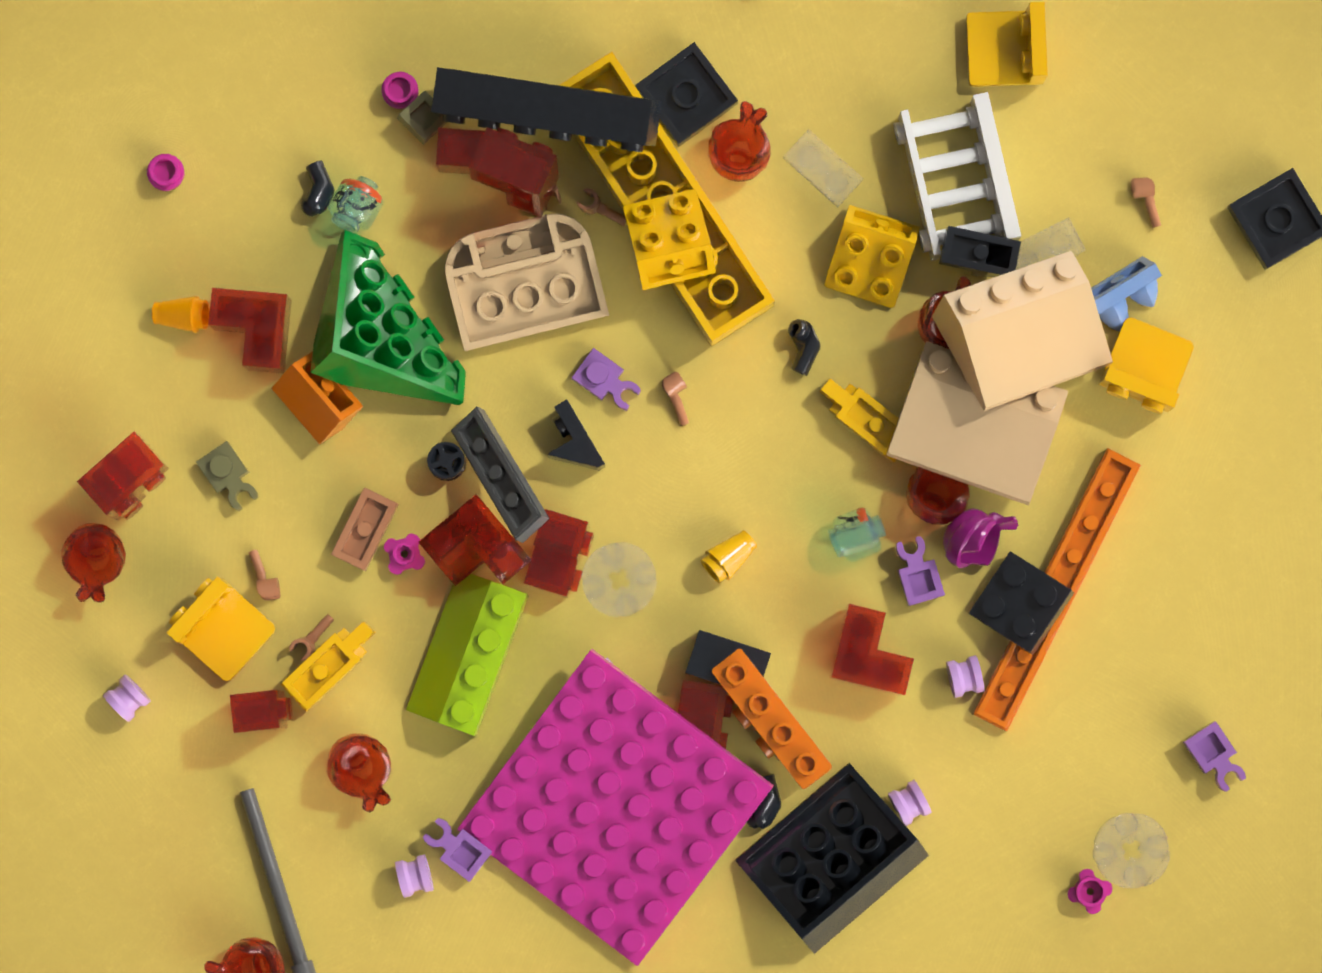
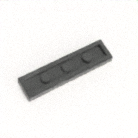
(500, 474)

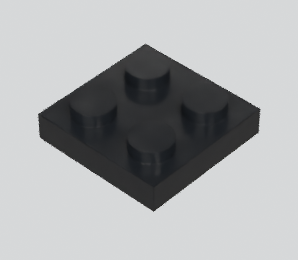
(689, 92)
(1278, 218)
(1021, 603)

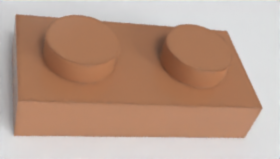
(365, 529)

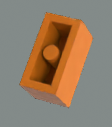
(316, 401)

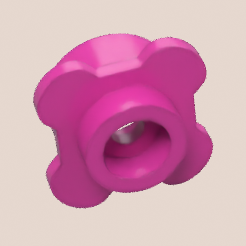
(397, 562)
(1091, 902)

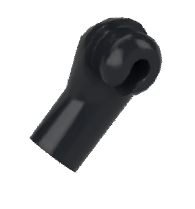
(321, 191)
(806, 343)
(768, 808)

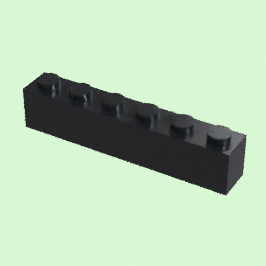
(546, 107)

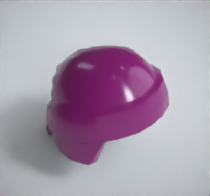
(975, 537)

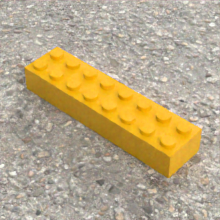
(715, 301)

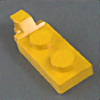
(862, 415)
(327, 666)

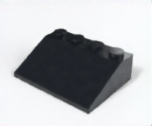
(832, 858)

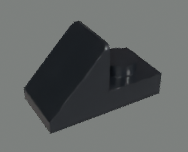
(979, 252)
(580, 449)

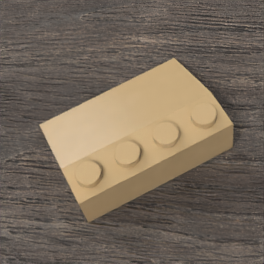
(1024, 330)
(953, 436)

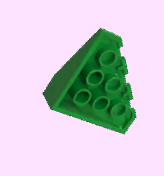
(373, 334)

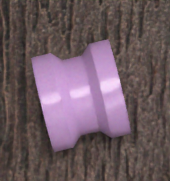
(965, 676)
(126, 698)
(909, 802)
(414, 876)

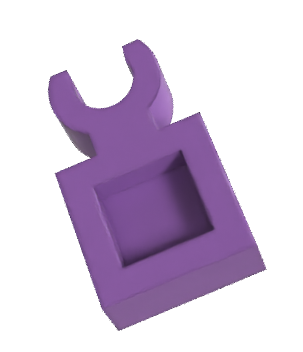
(601, 376)
(920, 578)
(1211, 751)
(462, 852)

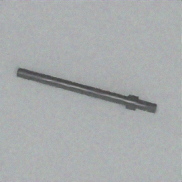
(276, 883)

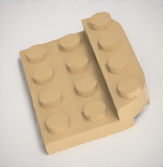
(523, 280)

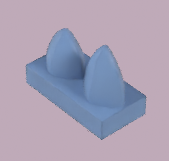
(1134, 280)

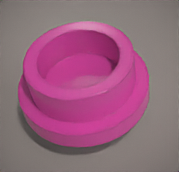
(399, 90)
(165, 172)

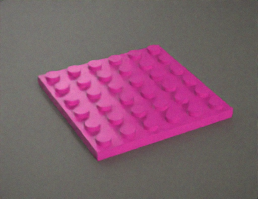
(615, 807)

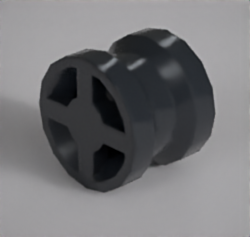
(438, 457)

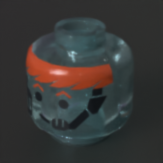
(355, 204)
(857, 534)

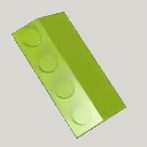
(467, 653)

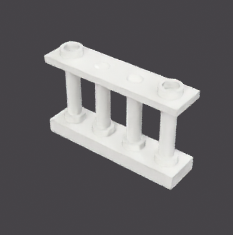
(984, 152)

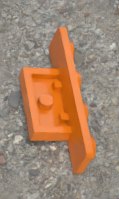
(771, 719)

